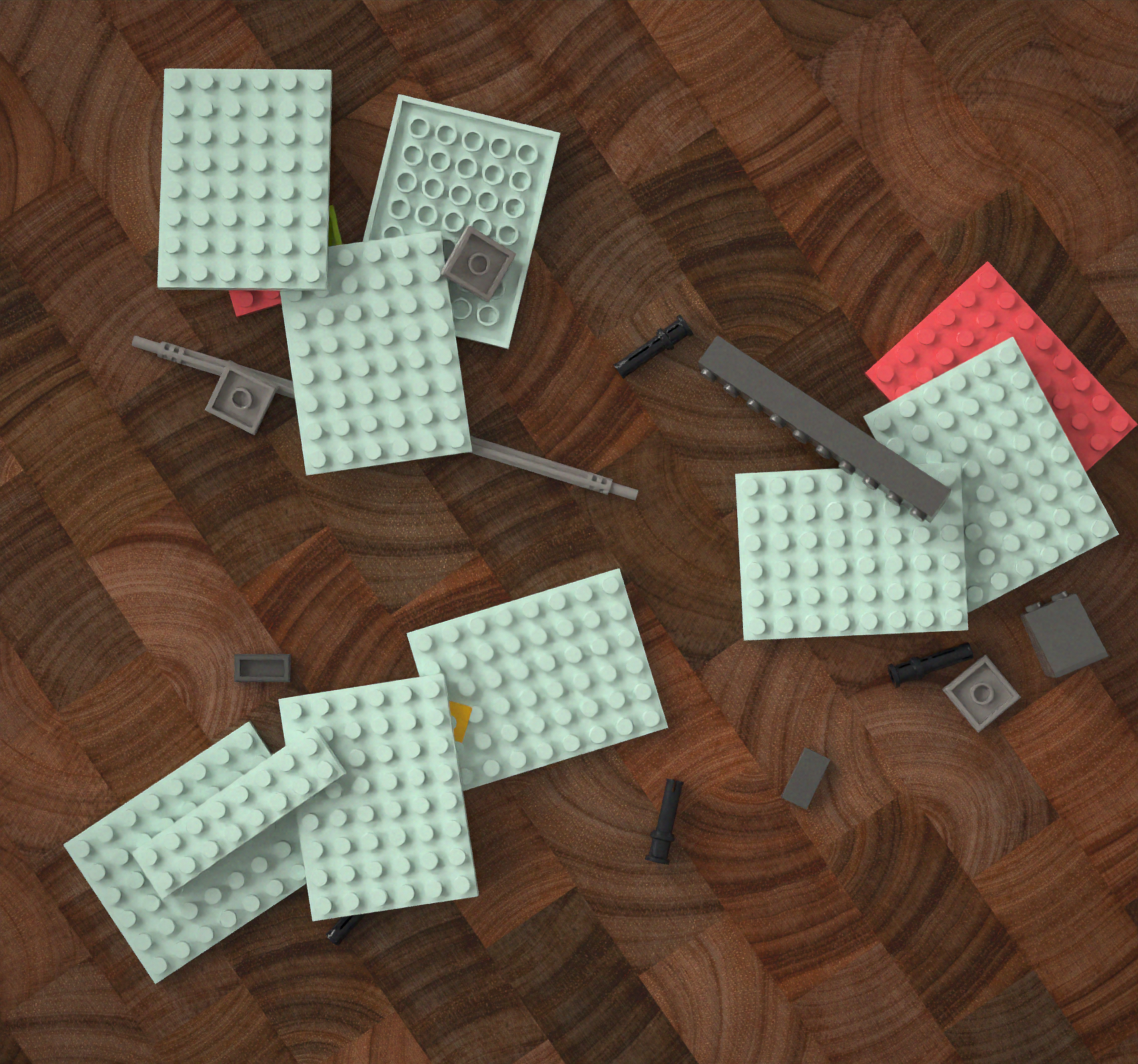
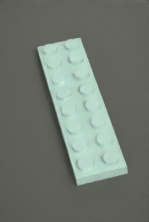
(238, 812)

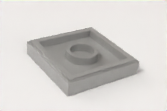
(478, 263)
(241, 397)
(981, 693)

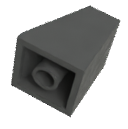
(1062, 634)

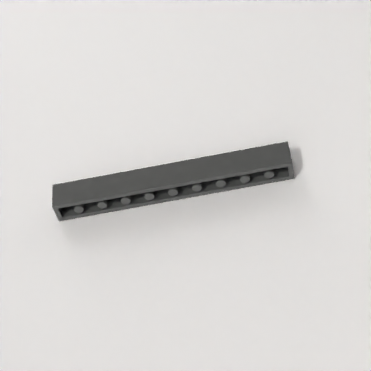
(823, 429)

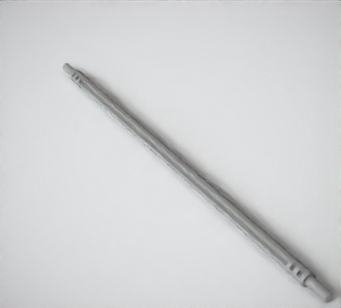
(479, 446)

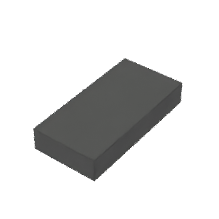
(262, 667)
(805, 778)

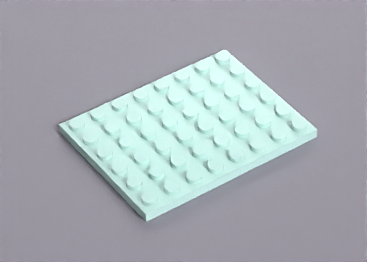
(459, 171)
(245, 179)
(377, 358)
(1020, 477)
(845, 560)
(543, 677)
(398, 817)
(215, 902)

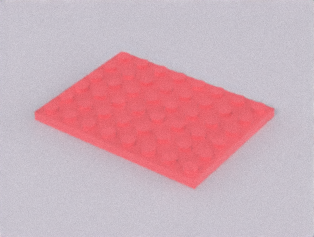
(980, 317)

